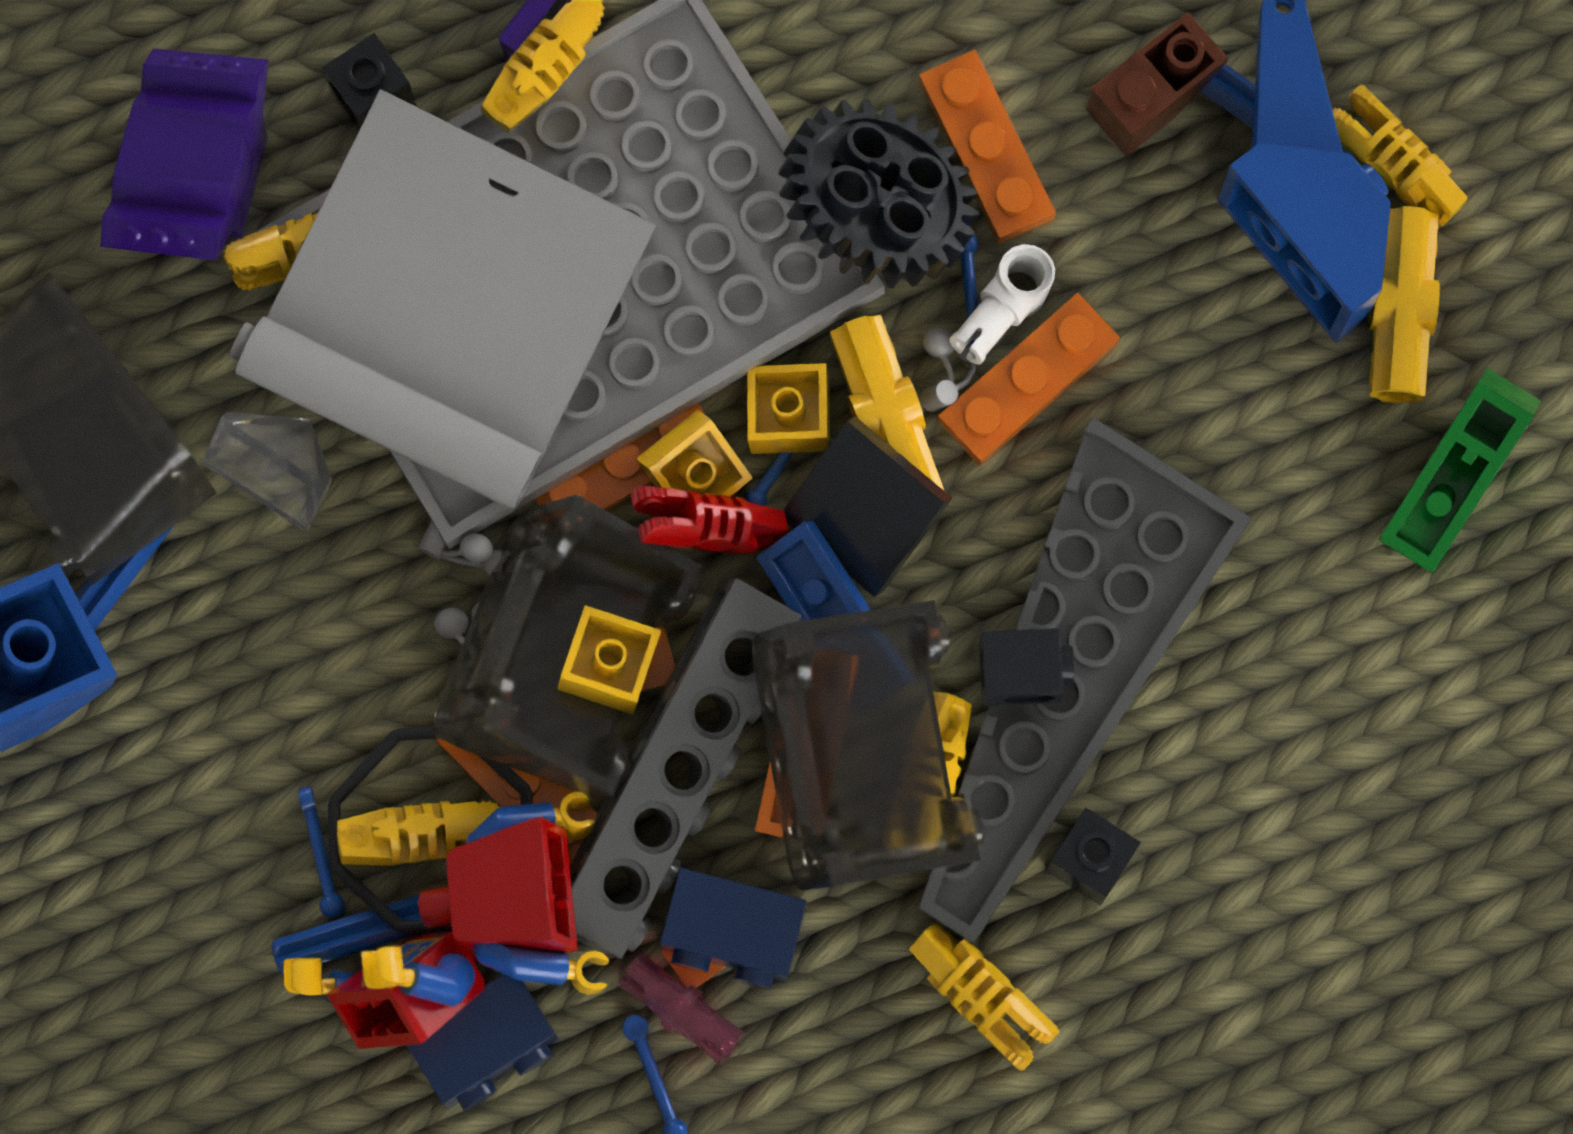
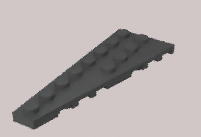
(1119, 582)

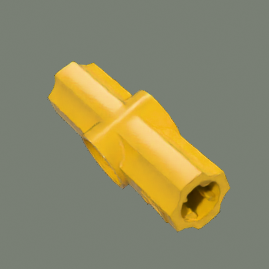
(1405, 308)
(880, 392)

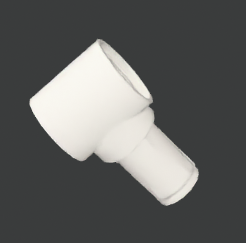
(1003, 303)

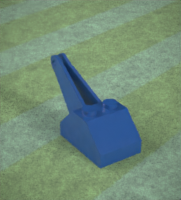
(1296, 190)
(46, 656)

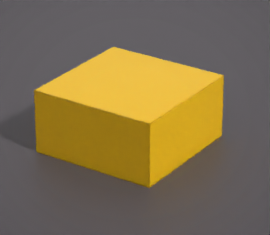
(788, 408)
(695, 459)
(609, 660)

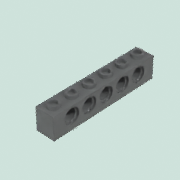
(701, 671)

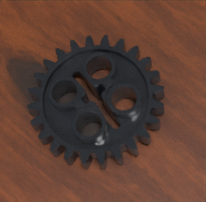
(878, 193)

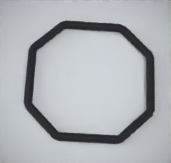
(348, 787)

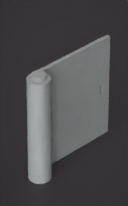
(445, 300)

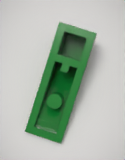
(1460, 470)

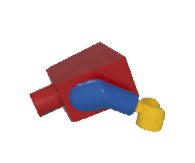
(515, 896)
(400, 991)

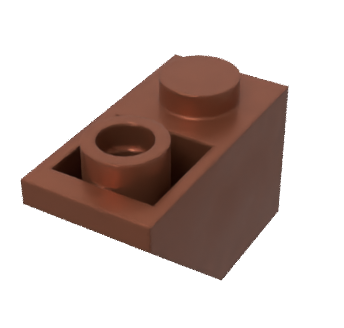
(1155, 84)

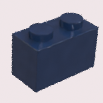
(732, 928)
(485, 1041)

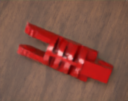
(706, 521)

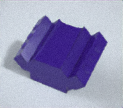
(188, 155)

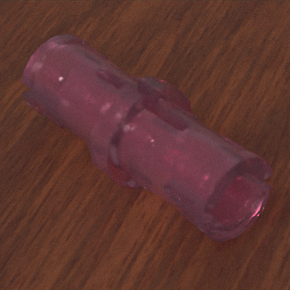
(681, 1008)

